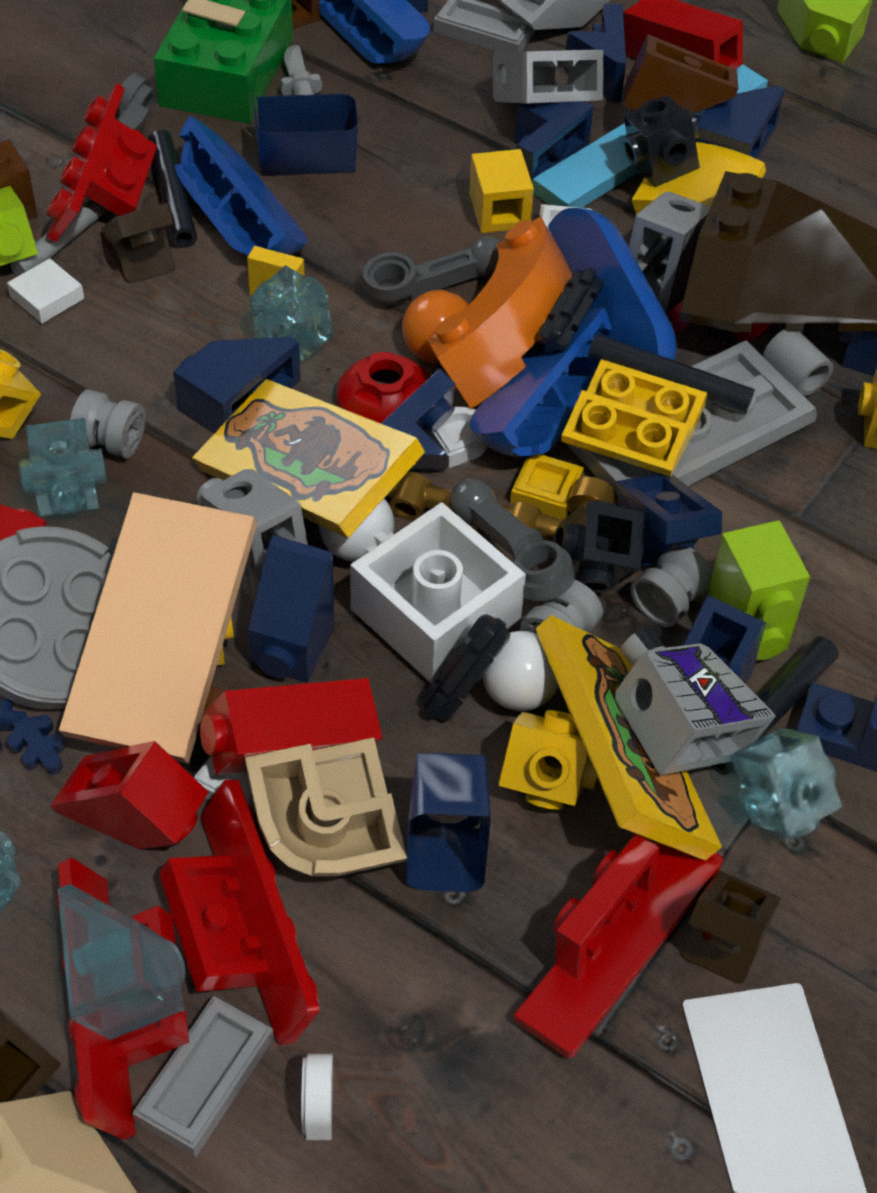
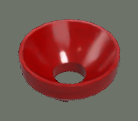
(373, 400)

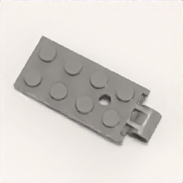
(778, 408)

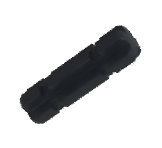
(570, 310)
(465, 667)

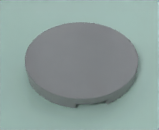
(46, 611)

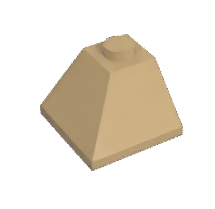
(54, 1150)

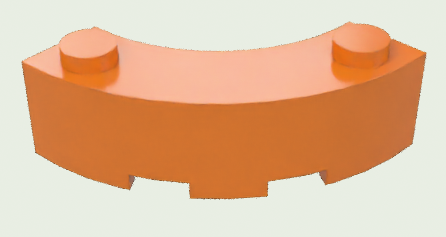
(489, 337)

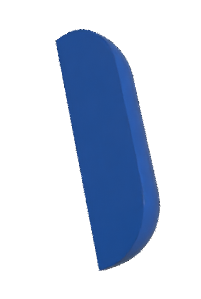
(378, 28)
(234, 194)
(631, 304)
(536, 404)

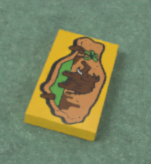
(314, 452)
(641, 799)

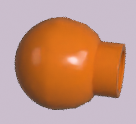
(423, 318)

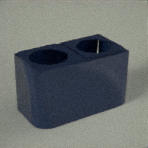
(306, 134)
(446, 855)

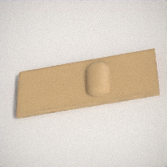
(214, 11)

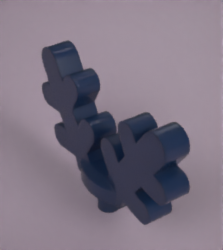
(31, 732)

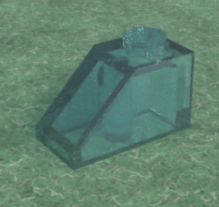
(116, 967)

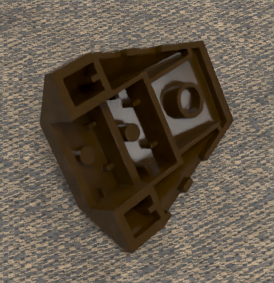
(780, 260)

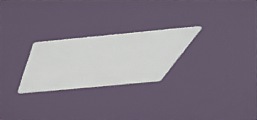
(772, 1093)

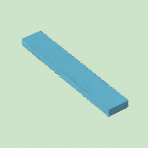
(604, 162)

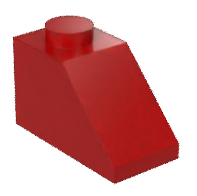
(133, 796)

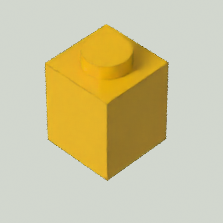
(500, 189)

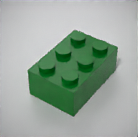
(219, 66)

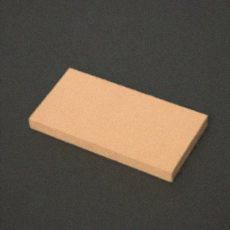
(159, 626)

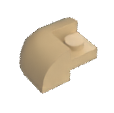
(326, 808)

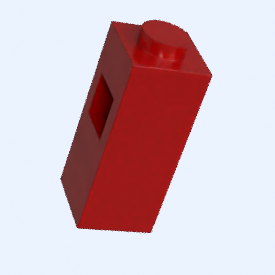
(687, 27)
(286, 717)

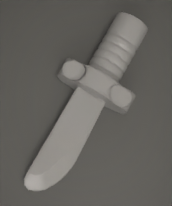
(299, 80)

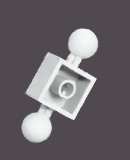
(429, 590)

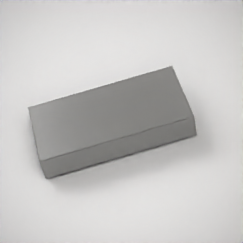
(482, 25)
(203, 1077)

